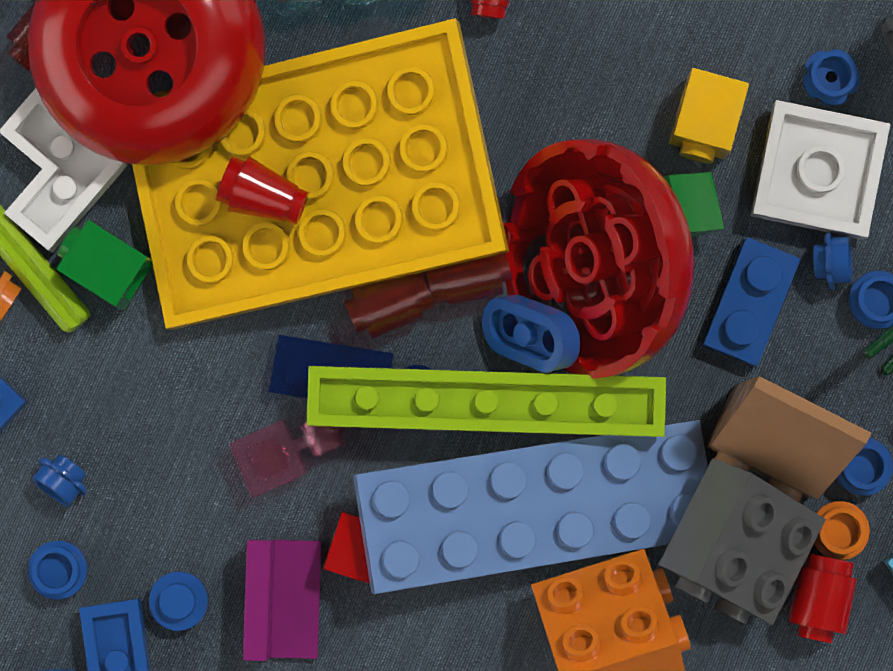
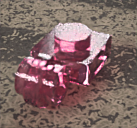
(273, 457)

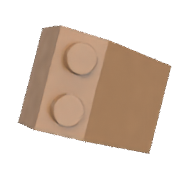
(784, 438)

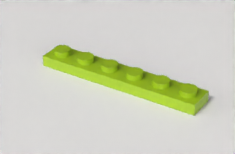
(486, 401)

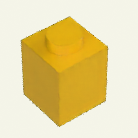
(708, 116)

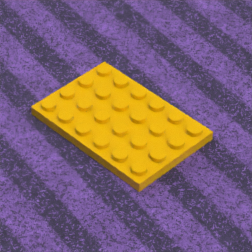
(390, 167)

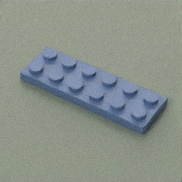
(526, 506)

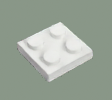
(820, 169)

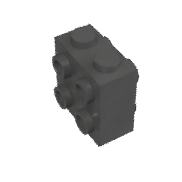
(741, 544)

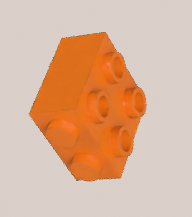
(612, 617)

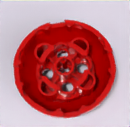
(118, 116)
(611, 253)

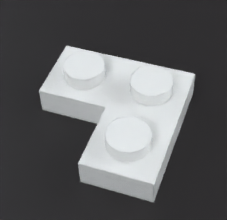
(69, 177)

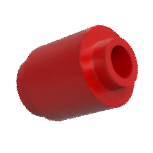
(823, 598)

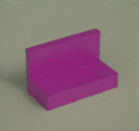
(282, 599)

